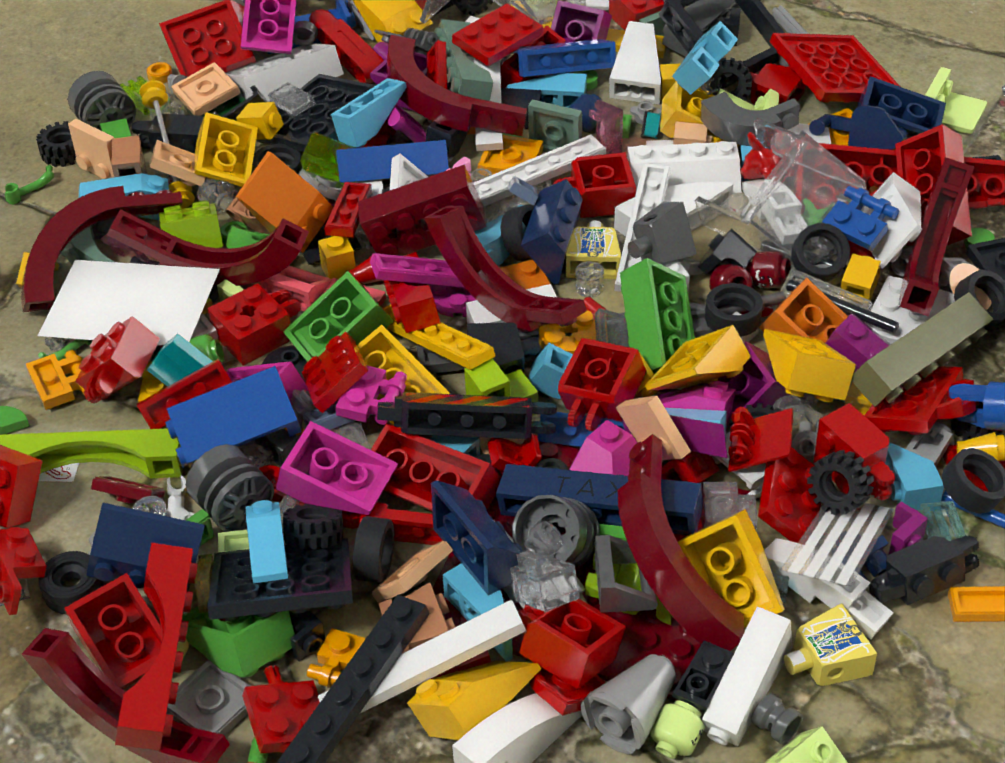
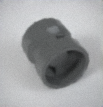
(774, 717)

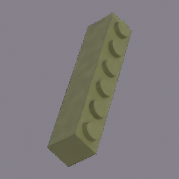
(921, 350)

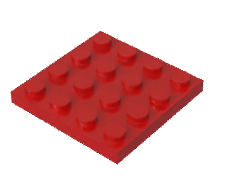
(830, 65)

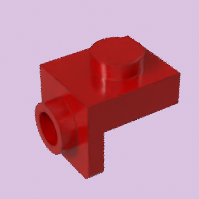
(509, 452)

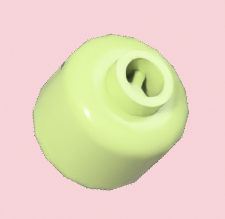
(677, 729)

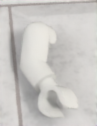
(176, 501)

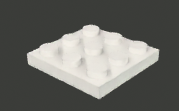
(888, 306)

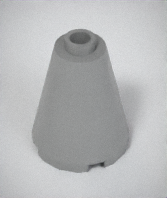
(630, 703)

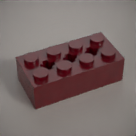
(396, 217)

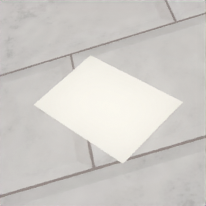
(103, 293)

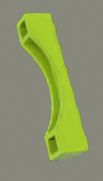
(142, 450)

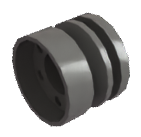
(100, 99)
(226, 483)
(562, 513)

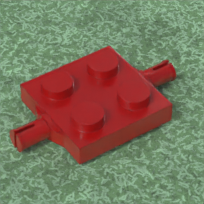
(279, 709)

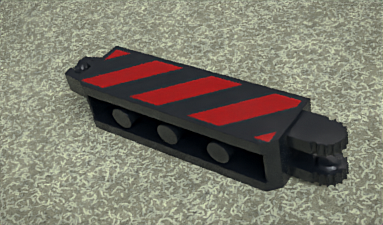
(467, 415)

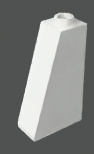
(637, 66)
(748, 676)

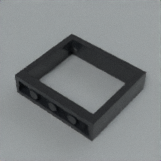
(688, 32)

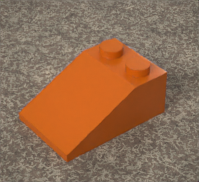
(279, 193)
(806, 314)

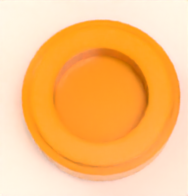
(159, 72)

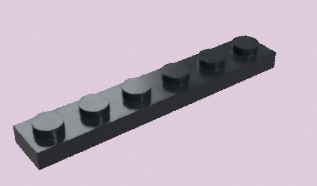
(357, 683)

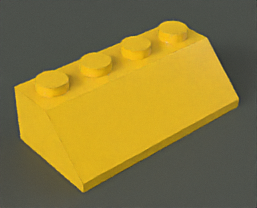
(387, 353)

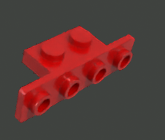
(17, 560)

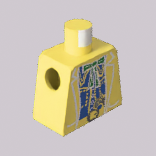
(596, 245)
(831, 649)

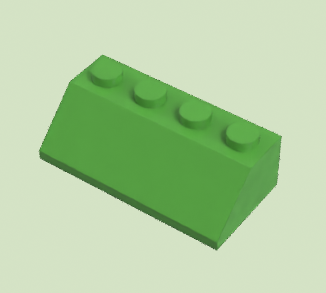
(656, 311)

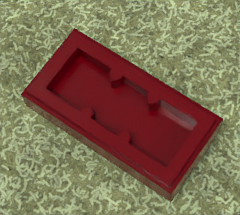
(126, 490)

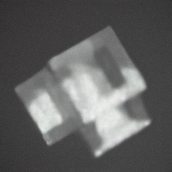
(722, 501)
(543, 581)

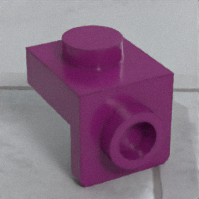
(909, 526)

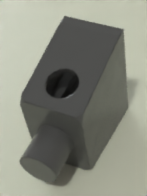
(663, 234)

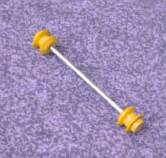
(154, 97)

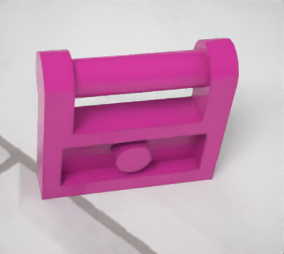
(402, 121)

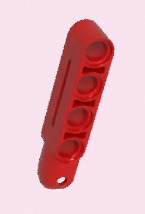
(352, 50)

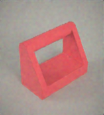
(301, 285)

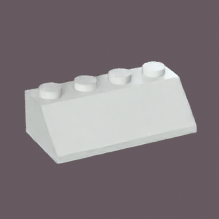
(690, 162)

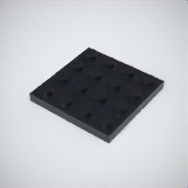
(329, 95)
(314, 580)

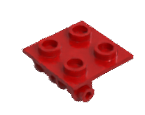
(759, 438)

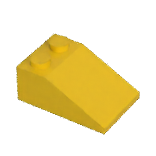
(391, 16)
(681, 107)
(225, 149)
(702, 361)
(808, 366)
(734, 564)
(463, 699)

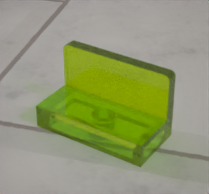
(320, 156)

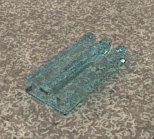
(936, 507)

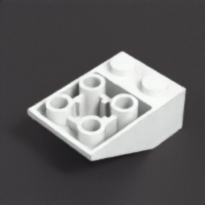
(907, 223)

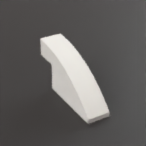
(713, 191)
(514, 733)

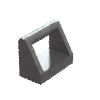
(612, 595)

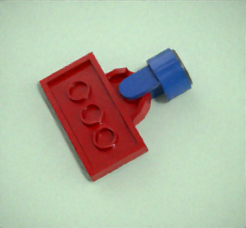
(942, 396)

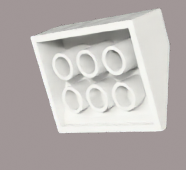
(294, 68)

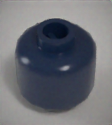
(585, 103)

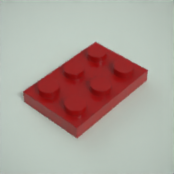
(497, 34)
(333, 371)
(786, 497)

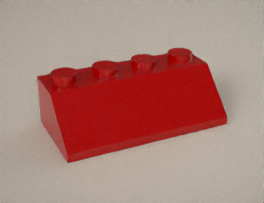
(920, 164)
(426, 461)

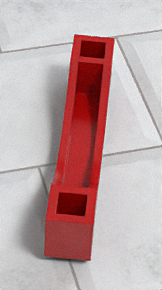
(145, 704)

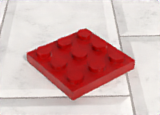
(206, 38)

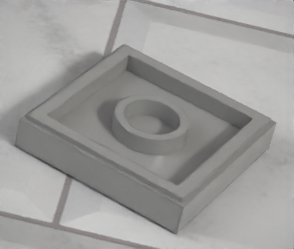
(210, 700)

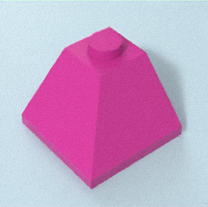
(605, 451)

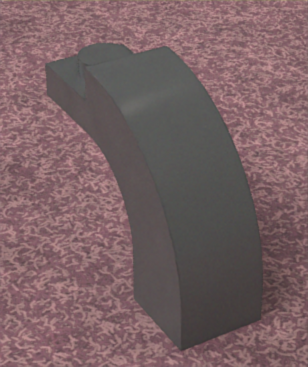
(734, 123)

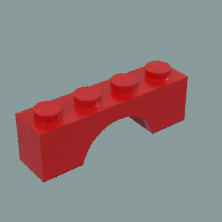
(412, 303)

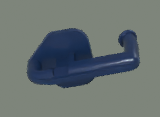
(867, 127)

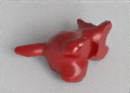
(759, 160)

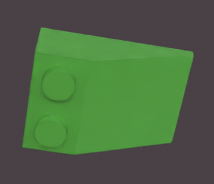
(340, 309)
(240, 644)

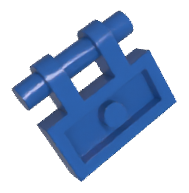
(859, 226)

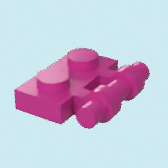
(362, 397)

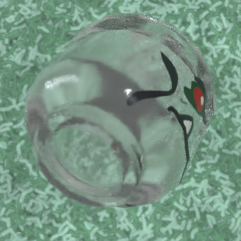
(217, 192)

